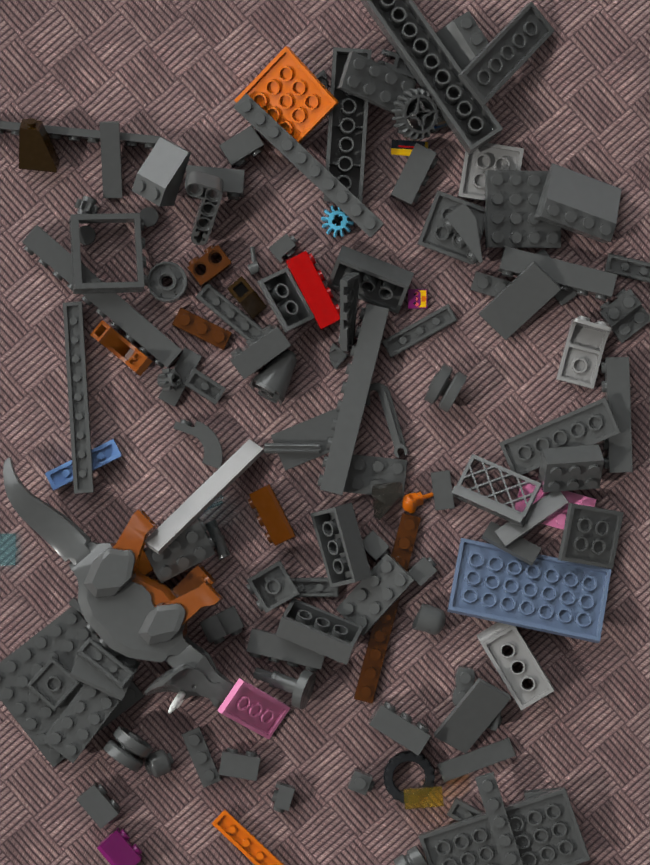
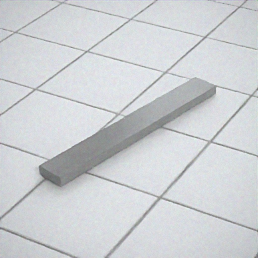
(204, 496)

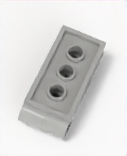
(493, 641)

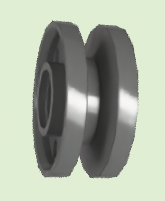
(167, 270)

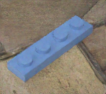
(101, 456)

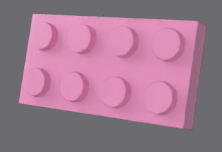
(559, 518)
(253, 709)

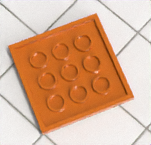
(291, 94)

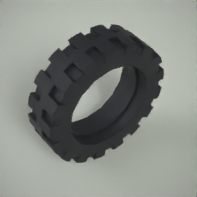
(397, 760)

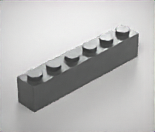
(565, 274)
(617, 393)

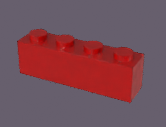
(313, 290)

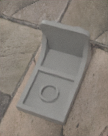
(583, 352)

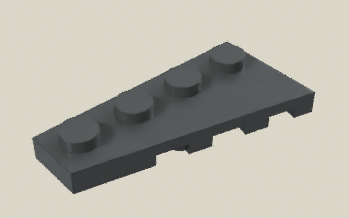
(348, 309)

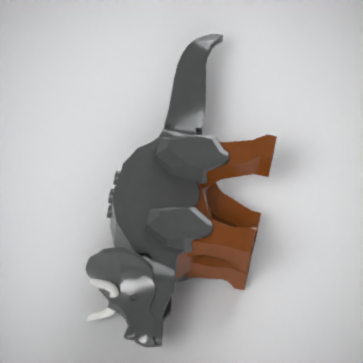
(125, 604)

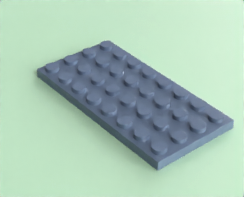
(542, 597)

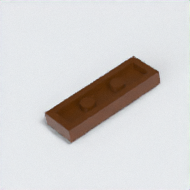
(202, 328)

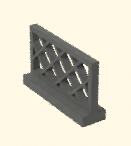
(493, 506)

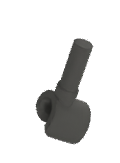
(253, 267)

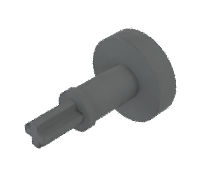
(299, 688)

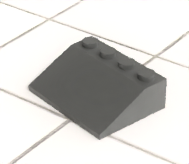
(579, 204)

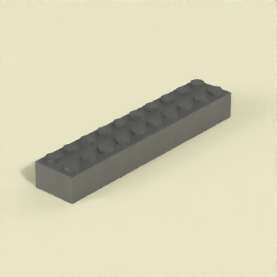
(434, 71)

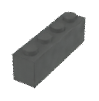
(278, 649)

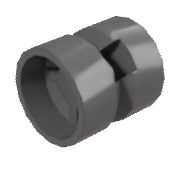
(413, 857)

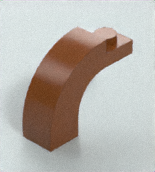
(121, 348)

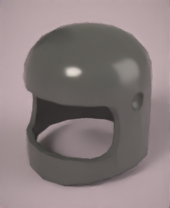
(429, 619)

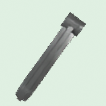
(391, 417)

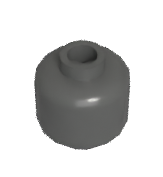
(158, 763)

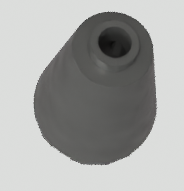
(275, 377)

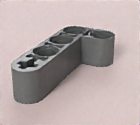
(210, 191)

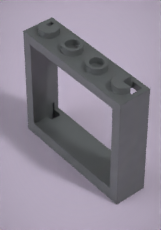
(107, 287)

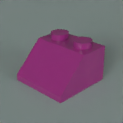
(119, 849)

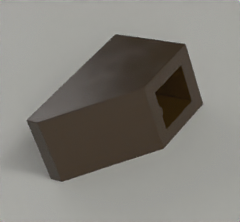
(247, 297)

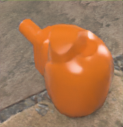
(413, 500)

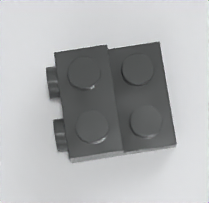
(624, 315)
(272, 587)

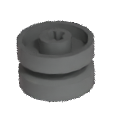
(446, 388)
(128, 748)

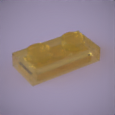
(423, 797)

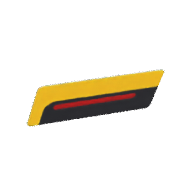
(405, 147)

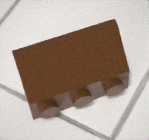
(271, 515)

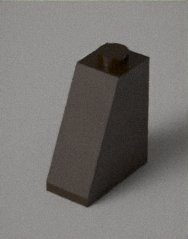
(36, 148)

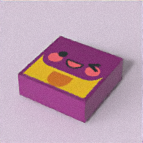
(417, 298)

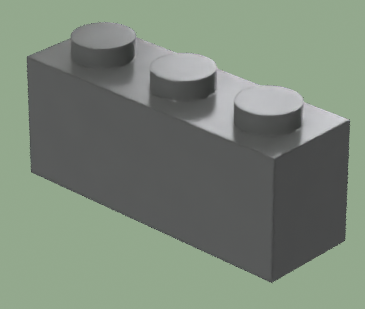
(414, 175)

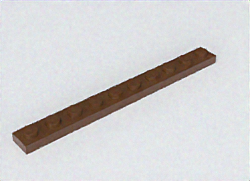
(382, 629)

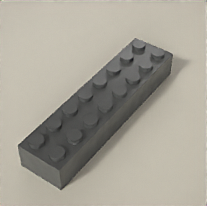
(346, 129)

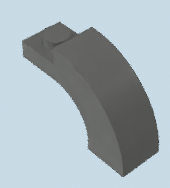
(212, 447)

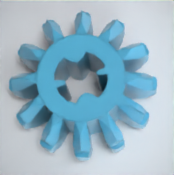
(330, 219)

